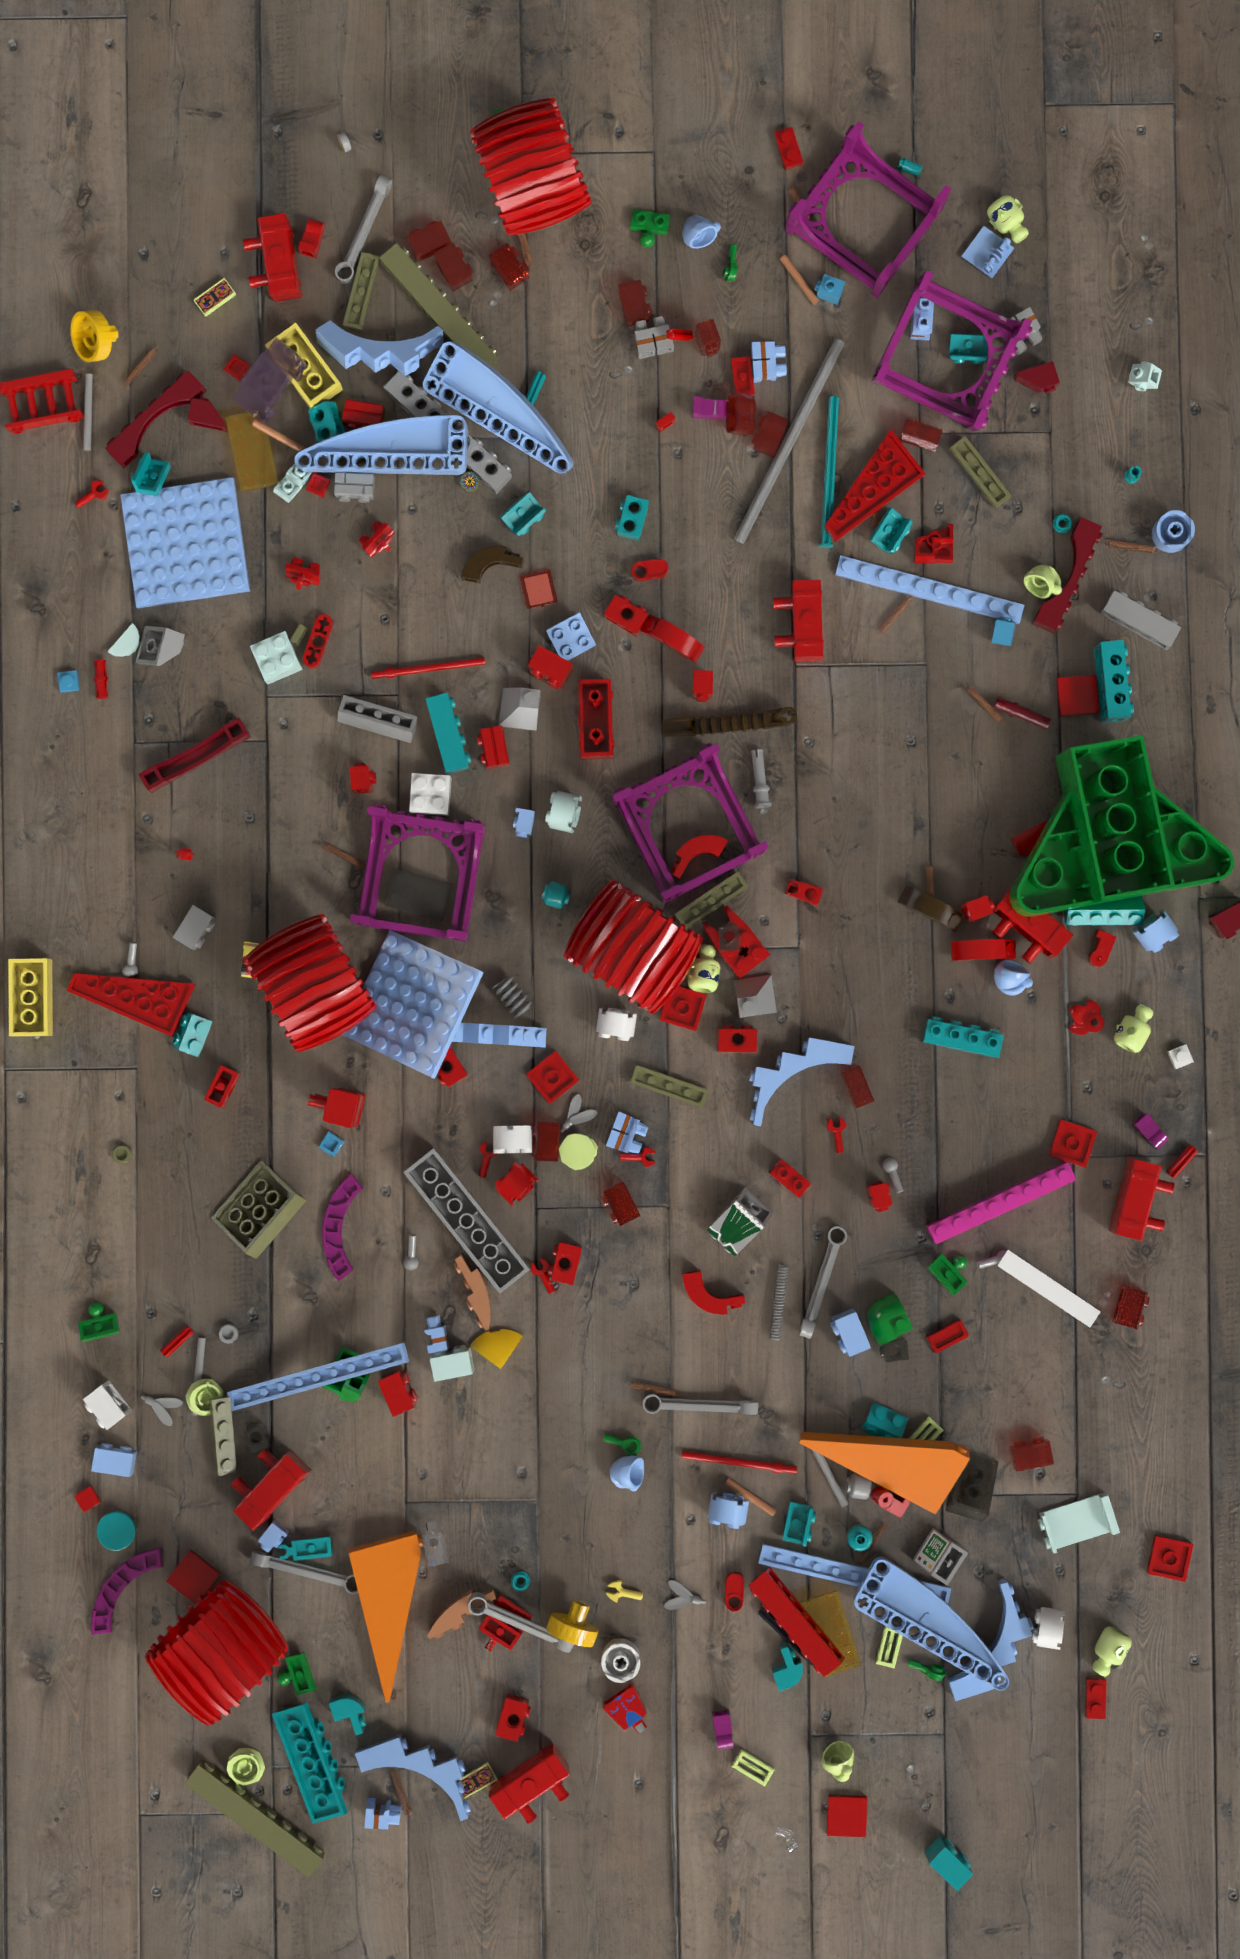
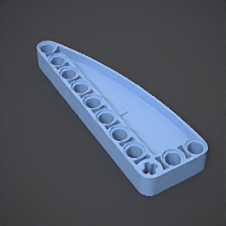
(489, 390)
(406, 439)
(921, 1607)

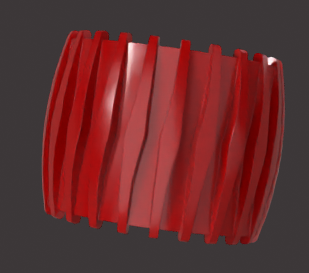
(530, 166)
(632, 947)
(309, 983)
(216, 1652)

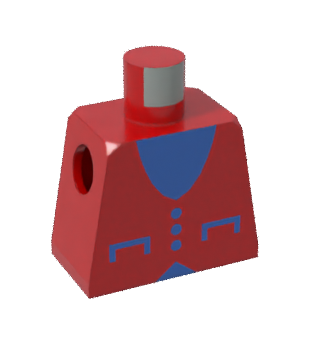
(627, 1708)

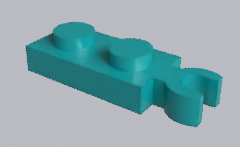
(308, 1548)

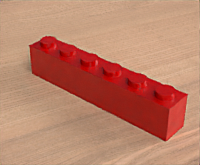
(796, 1621)

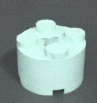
(564, 811)

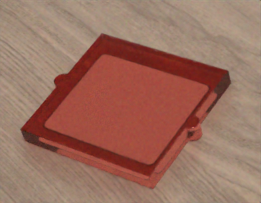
(538, 589)

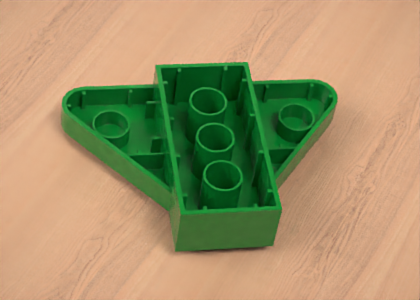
(1114, 836)

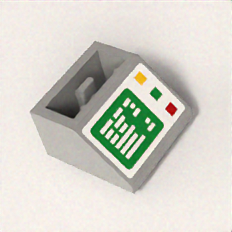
(940, 1556)

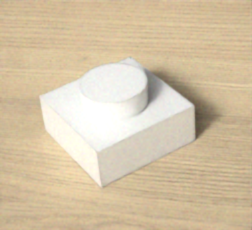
(1180, 1056)

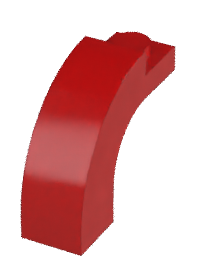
(703, 1299)

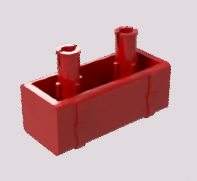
(279, 258)
(807, 621)
(595, 719)
(1041, 930)
(341, 1106)
(1136, 1198)
(271, 1489)
(530, 1781)

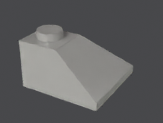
(159, 645)
(520, 708)
(755, 996)

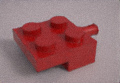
(500, 1631)

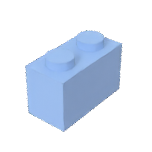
(114, 1460)

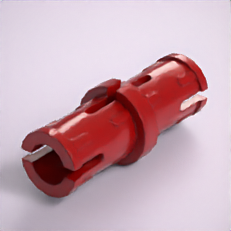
(101, 679)

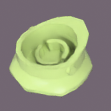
(578, 1151)
(199, 1395)
(245, 1766)

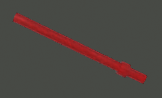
(390, 672)
(776, 1467)

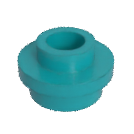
(1066, 519)
(520, 1587)

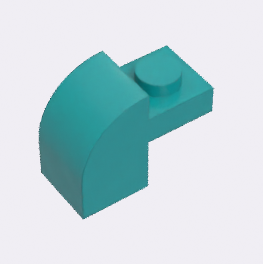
(789, 1673)
(349, 1706)

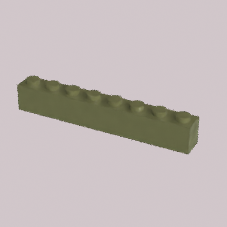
(434, 302)
(255, 1818)

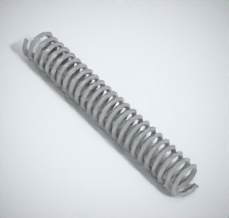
(779, 1309)

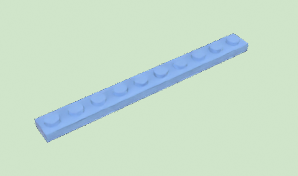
(928, 589)
(318, 1376)
(827, 1568)

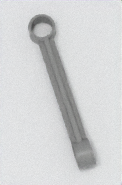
(381, 190)
(809, 1320)
(743, 1407)
(266, 1560)
(517, 1621)

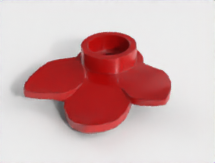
(1083, 1016)

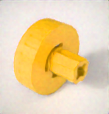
(92, 328)
(572, 1626)

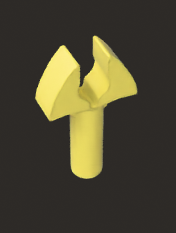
(622, 1592)

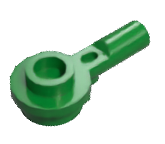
(730, 271)
(630, 1445)
(934, 1672)

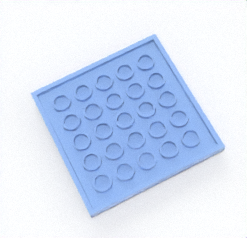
(185, 543)
(417, 1002)

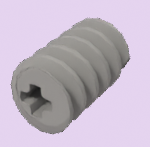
(512, 996)

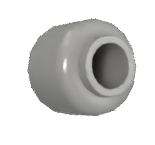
(859, 1486)

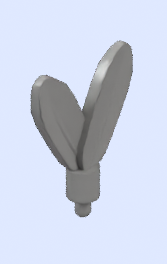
(574, 1116)
(159, 1406)
(685, 1598)

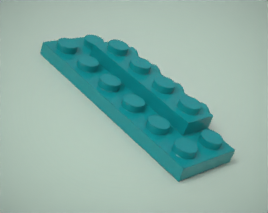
(311, 1762)

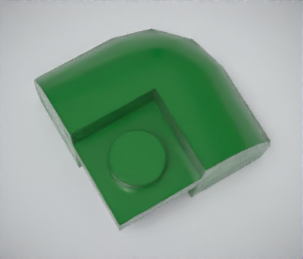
(887, 1319)
(352, 1388)

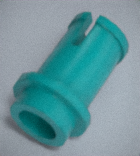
(909, 166)
(1129, 477)

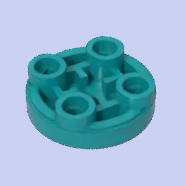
(116, 1530)

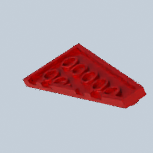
(882, 480)
(145, 1001)

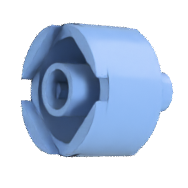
(1179, 523)
(1156, 931)
(728, 1509)

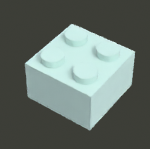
(276, 657)
(452, 1363)

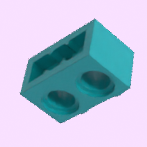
(331, 421)
(636, 518)

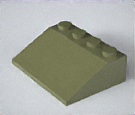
(258, 1209)

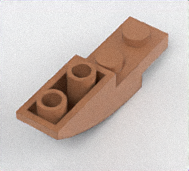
(479, 1299)
(452, 1615)

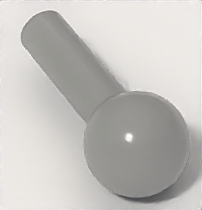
(130, 969)
(890, 1165)
(411, 1261)
(991, 1261)

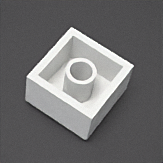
(430, 794)
(107, 1405)

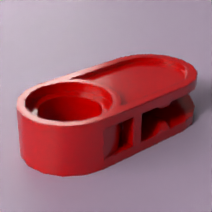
(654, 569)
(734, 1587)

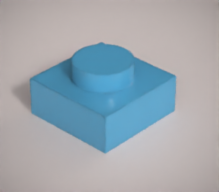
(68, 681)

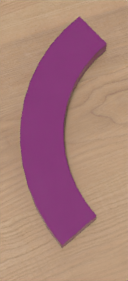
(333, 1225)
(115, 1584)

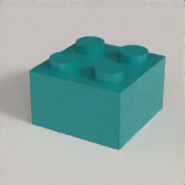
(948, 1862)

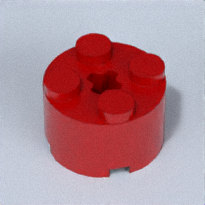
(516, 1183)

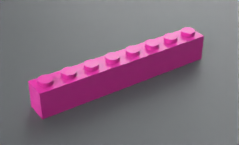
(1000, 1202)

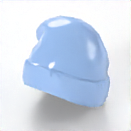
(699, 231)
(1011, 977)
(627, 1472)

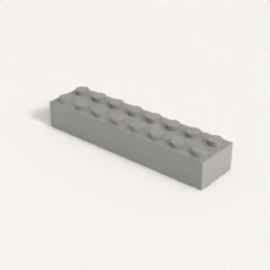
(467, 1220)

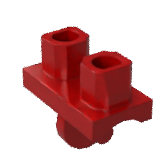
(378, 540)
(302, 575)

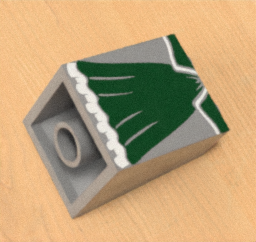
(740, 1222)

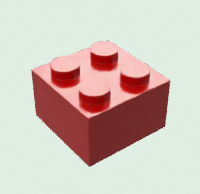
(550, 668)
(398, 1392)

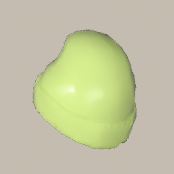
(1043, 581)
(838, 1760)

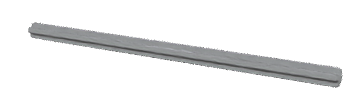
(789, 441)

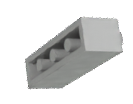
(1141, 620)
(377, 719)

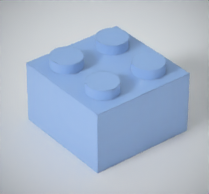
(850, 1332)

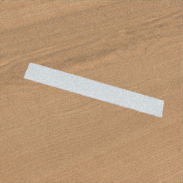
(1048, 1288)

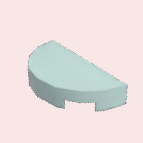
(126, 643)

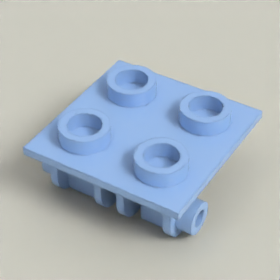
(988, 252)
(571, 637)

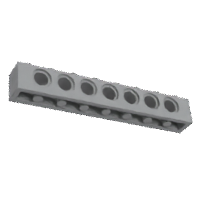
(395, 390)

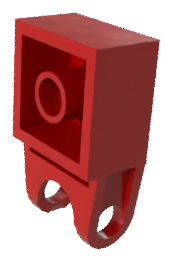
(756, 951)

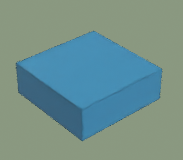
(331, 1143)

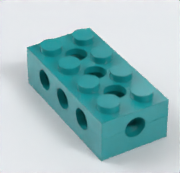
(1107, 689)

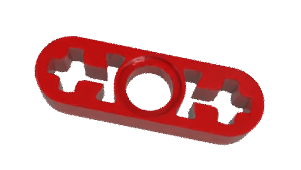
(327, 629)

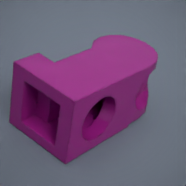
(709, 408)
(1150, 1131)
(723, 1729)

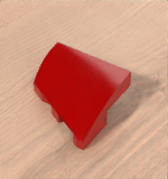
(935, 548)
(1026, 841)

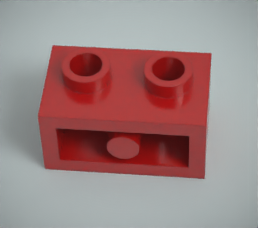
(362, 778)

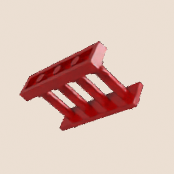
(46, 382)

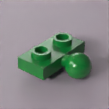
(651, 224)
(947, 1272)
(100, 1325)
(299, 1673)

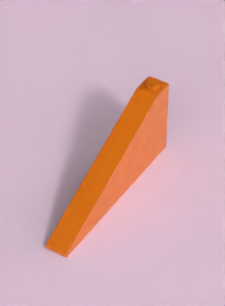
(909, 1467)
(385, 1583)

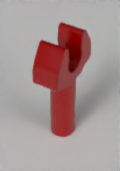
(93, 494)
(837, 1133)
(639, 1157)
(486, 1159)
(543, 1274)

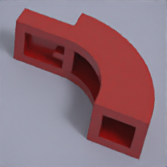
(673, 637)
(700, 845)
(983, 949)

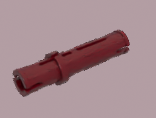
(1014, 709)

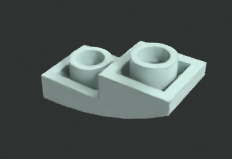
(292, 483)

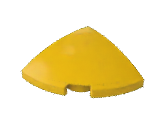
(497, 1345)

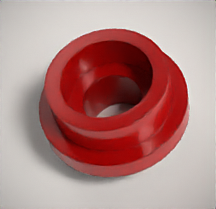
(184, 854)

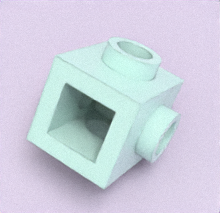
(1144, 376)

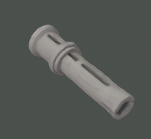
(760, 788)

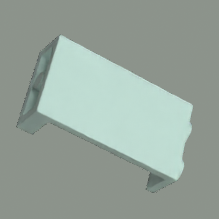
(1078, 1521)

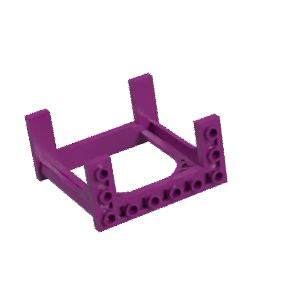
(858, 152)
(1011, 330)
(708, 762)
(381, 824)

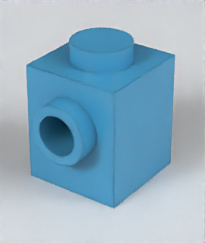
(829, 289)
(1004, 631)

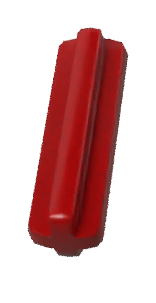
(679, 334)
(1182, 1161)
(175, 1342)

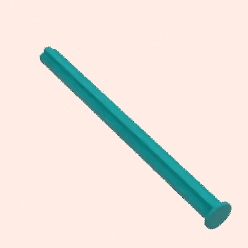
(829, 474)

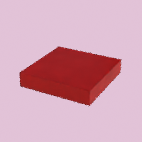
(1077, 695)
(684, 1008)
(552, 1077)
(1072, 1143)
(1170, 1558)
(193, 1576)
(847, 1816)

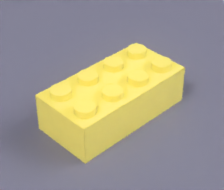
(318, 381)
(30, 997)

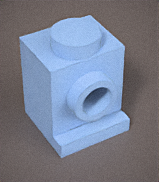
(523, 822)
(272, 1536)

